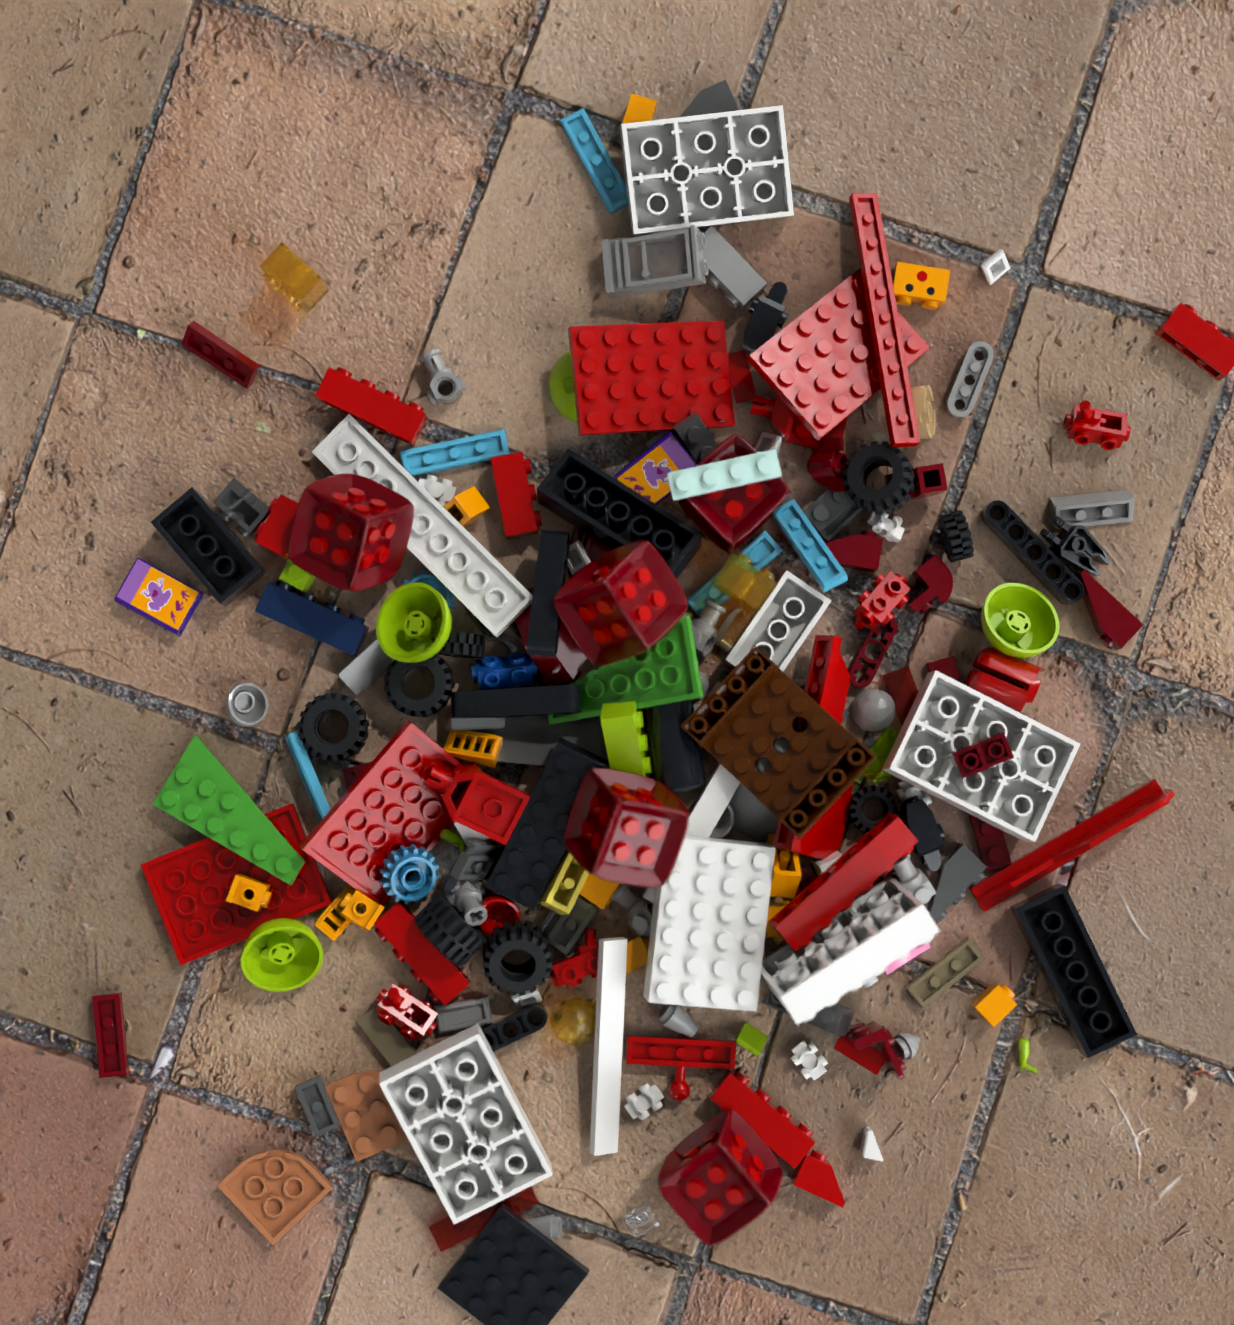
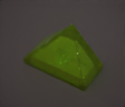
(881, 749)

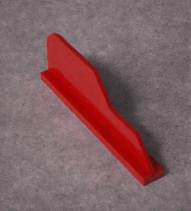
(828, 686)
(1070, 844)

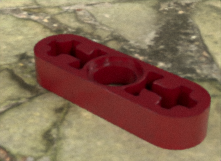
(869, 672)

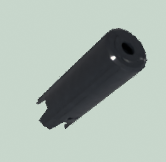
(672, 751)

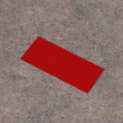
(741, 377)
(867, 1058)

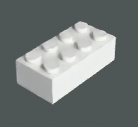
(781, 622)

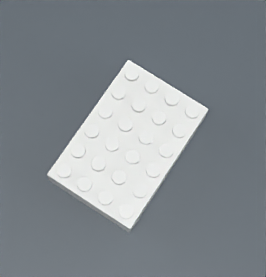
(707, 169)
(1007, 795)
(711, 925)
(855, 946)
(465, 1123)

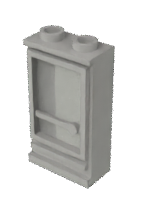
(654, 262)

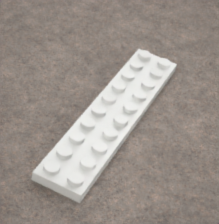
(435, 534)

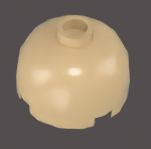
(923, 410)

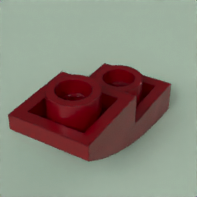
(983, 755)

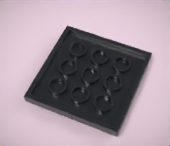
(512, 1274)

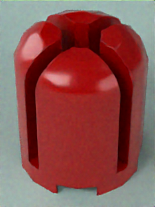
(1008, 669)

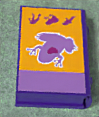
(649, 470)
(158, 597)

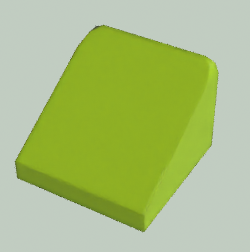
(751, 1038)

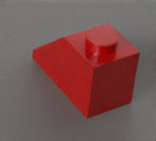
(817, 1177)

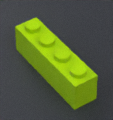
(624, 739)

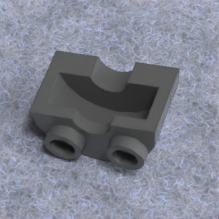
(241, 506)

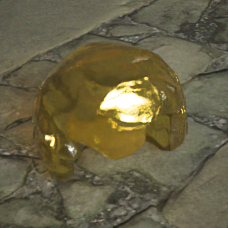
(574, 1020)

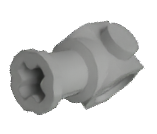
(440, 377)
(704, 627)
(913, 879)
(467, 898)
(638, 909)

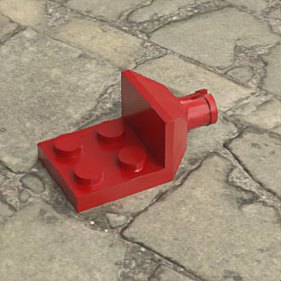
(788, 425)
(479, 800)

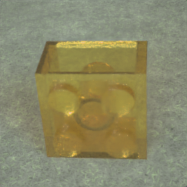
(290, 274)
(744, 582)

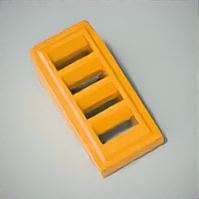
(479, 757)
(326, 928)

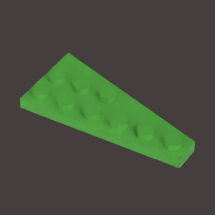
(652, 678)
(217, 806)

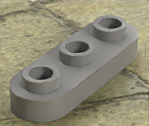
(977, 371)

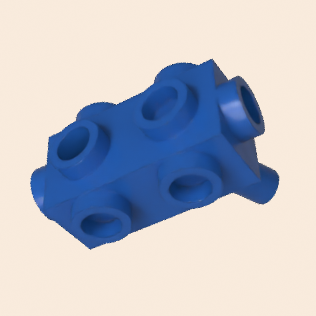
(504, 671)

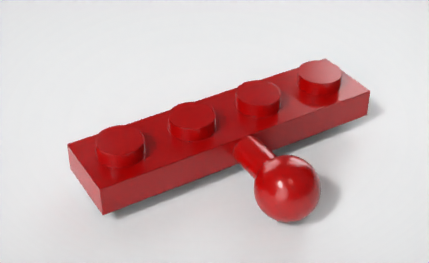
(681, 1054)

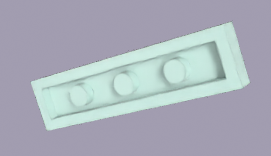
(724, 475)

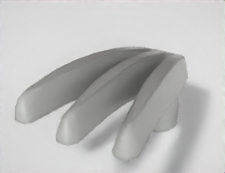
(722, 642)

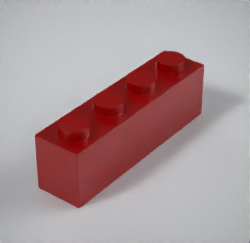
(372, 406)
(428, 964)
(770, 1123)

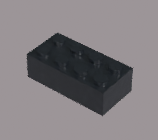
(208, 547)

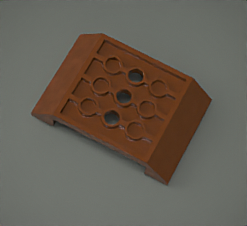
(753, 712)

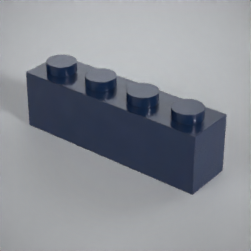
(311, 618)

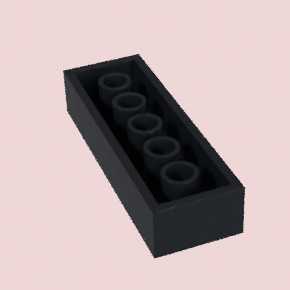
(615, 512)
(540, 833)
(1073, 970)

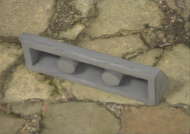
(1094, 508)
(365, 668)

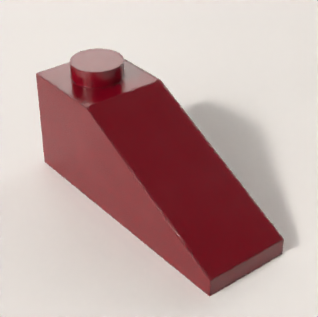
(857, 551)
(1108, 615)

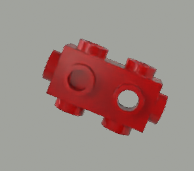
(1096, 426)
(877, 605)
(584, 963)
(400, 1008)

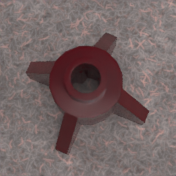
(828, 463)

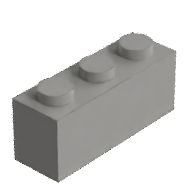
(731, 271)

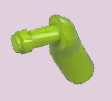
(453, 838)
(1023, 1045)

